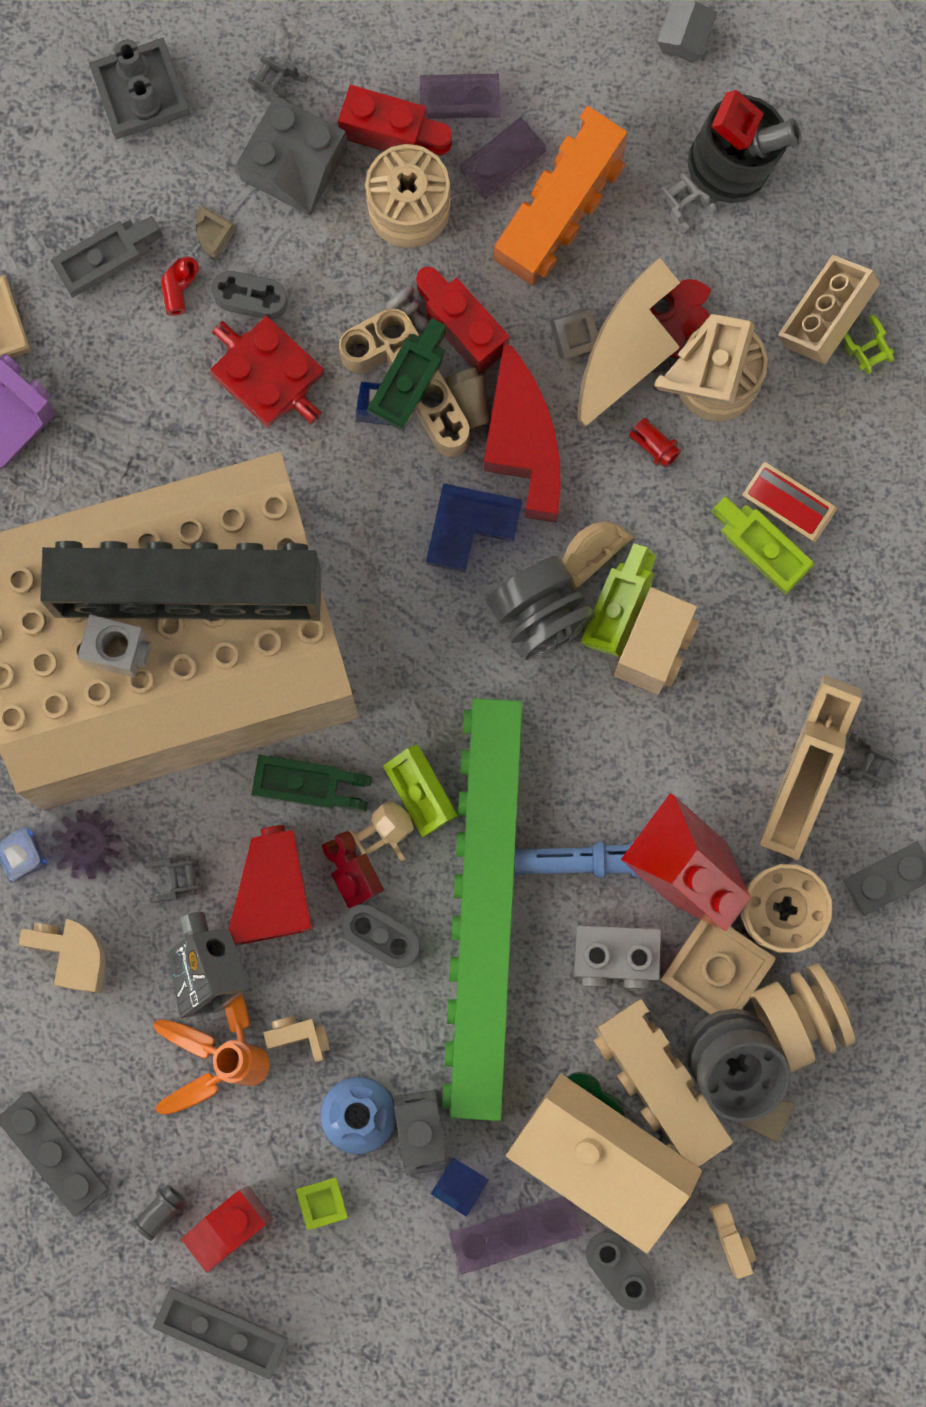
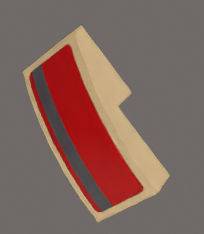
(789, 501)

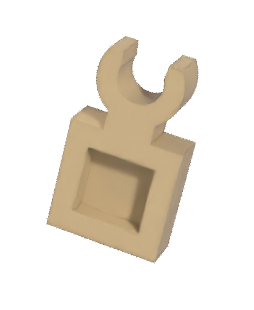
(737, 1249)

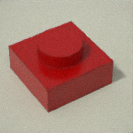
(737, 119)

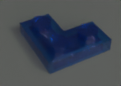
(467, 513)

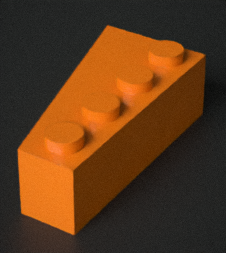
(563, 198)

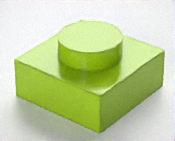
(322, 1203)

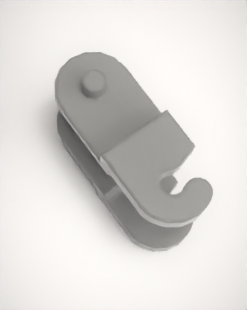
(686, 182)

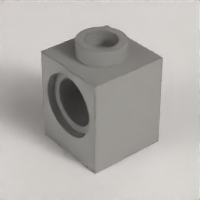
(98, 635)

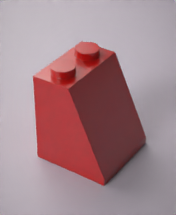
(689, 865)

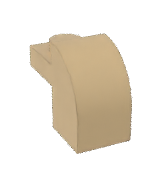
(80, 952)

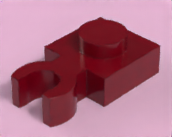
(354, 873)

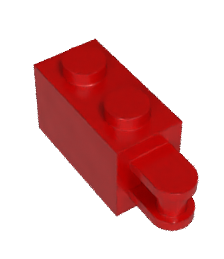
(388, 122)
(467, 322)

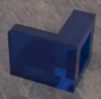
(460, 1186)

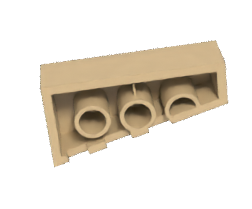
(661, 1084)

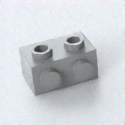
(617, 955)

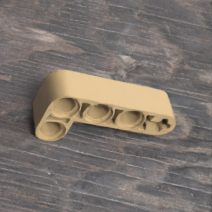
(385, 350)

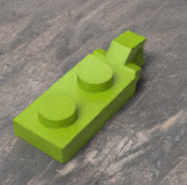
(763, 544)
(620, 602)

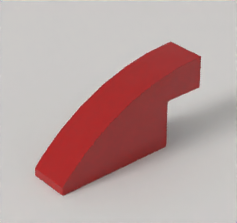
(524, 437)

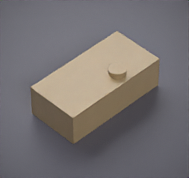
(604, 1163)

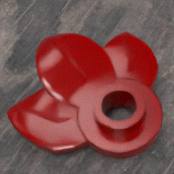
(685, 311)

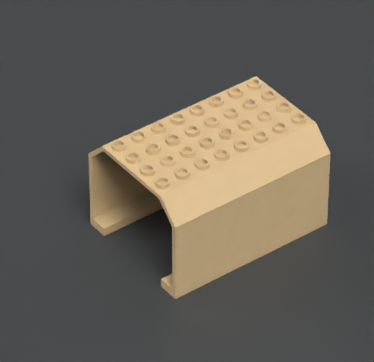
(206, 681)

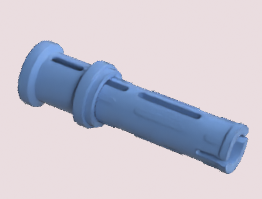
(599, 859)

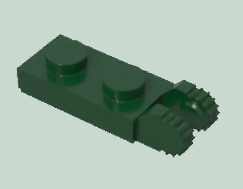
(306, 783)

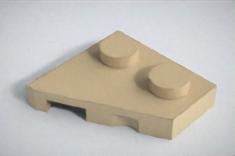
(711, 362)

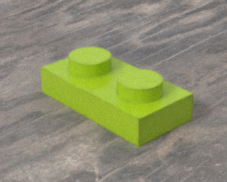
(420, 790)

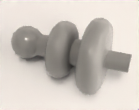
(401, 300)

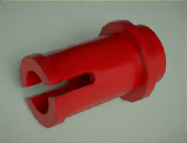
(655, 443)

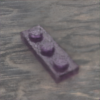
(515, 1234)

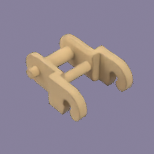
(369, 831)

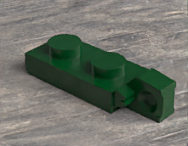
(409, 377)

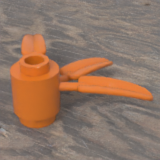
(232, 1061)

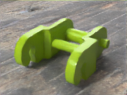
(886, 353)

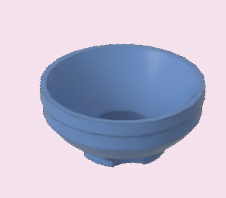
(381, 1120)

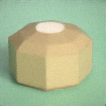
(392, 822)

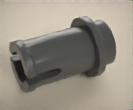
(775, 138)
(159, 1212)

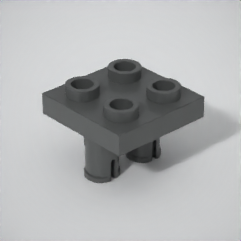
(139, 87)

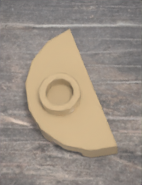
(592, 549)

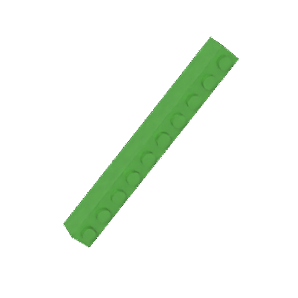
(485, 910)

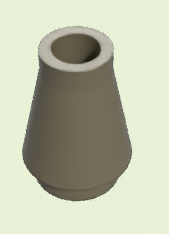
(470, 395)

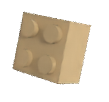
(654, 642)

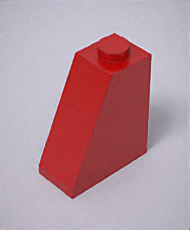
(271, 890)
(227, 1228)

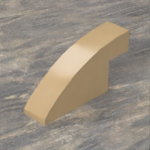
(627, 344)
(811, 767)

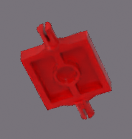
(267, 372)

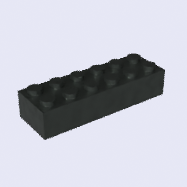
(181, 582)

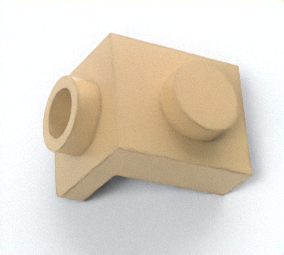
(288, 1031)

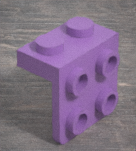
(22, 410)

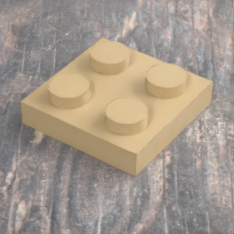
(717, 968)

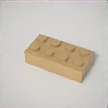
(828, 309)

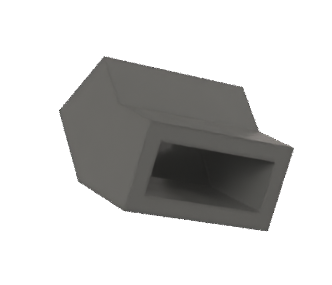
(686, 29)

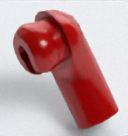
(175, 282)

